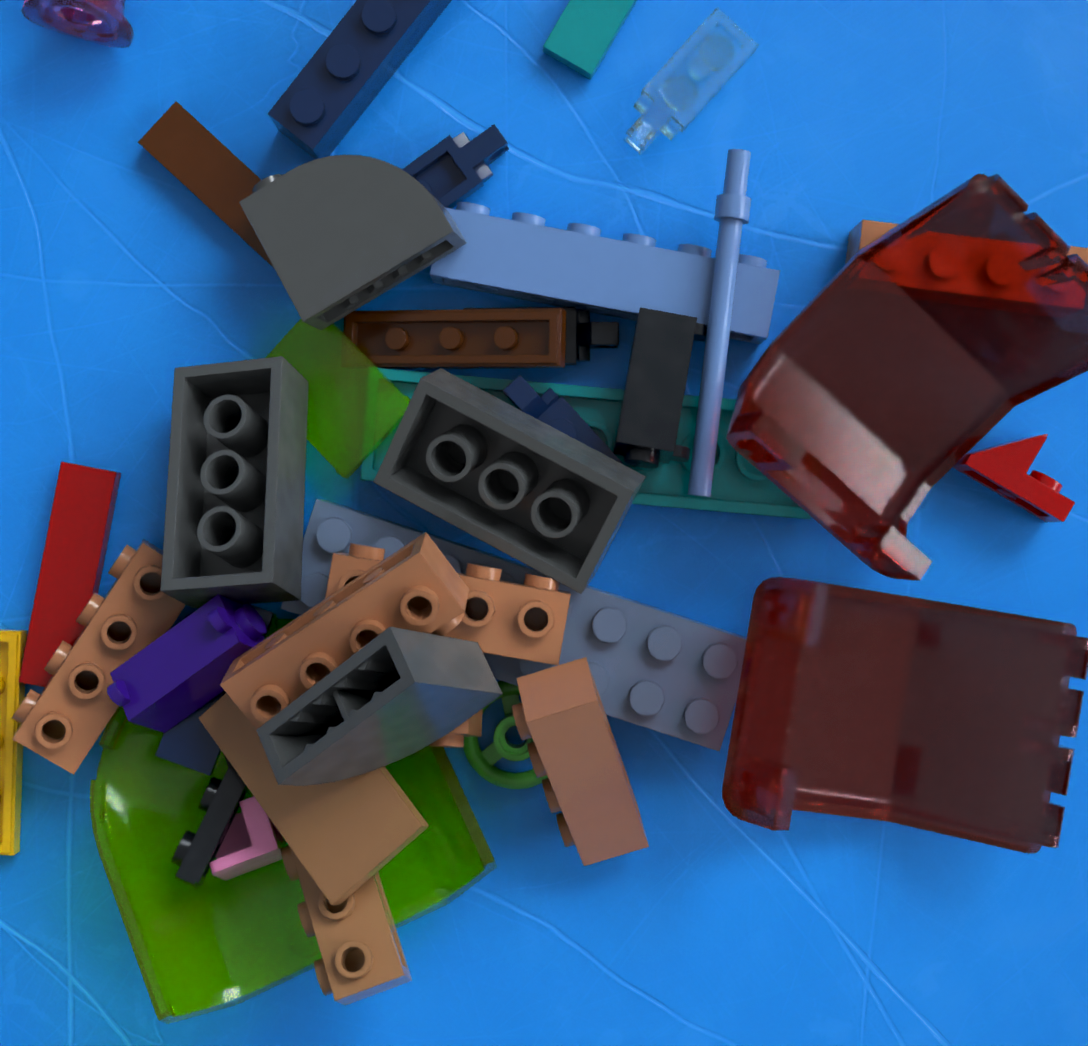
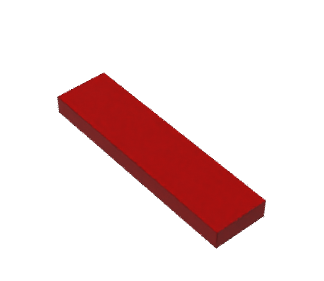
(70, 563)

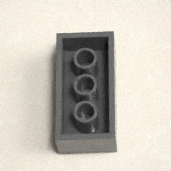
(508, 479)
(236, 483)

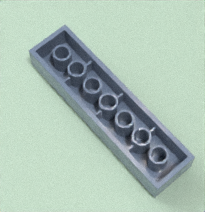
(643, 659)

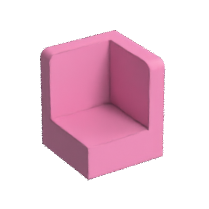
(249, 843)

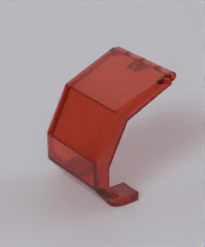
(913, 365)
(904, 714)

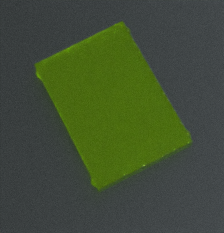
(348, 396)

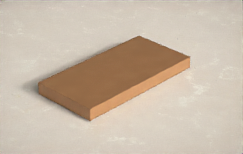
(334, 828)

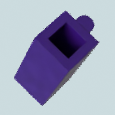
(185, 664)

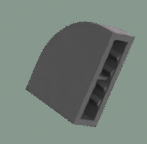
(347, 232)
(378, 707)

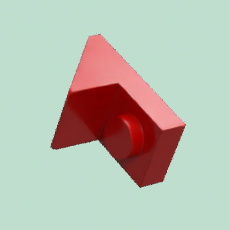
(1005, 470)

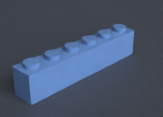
(599, 273)

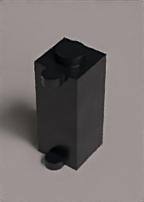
(656, 388)

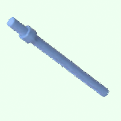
(732, 212)

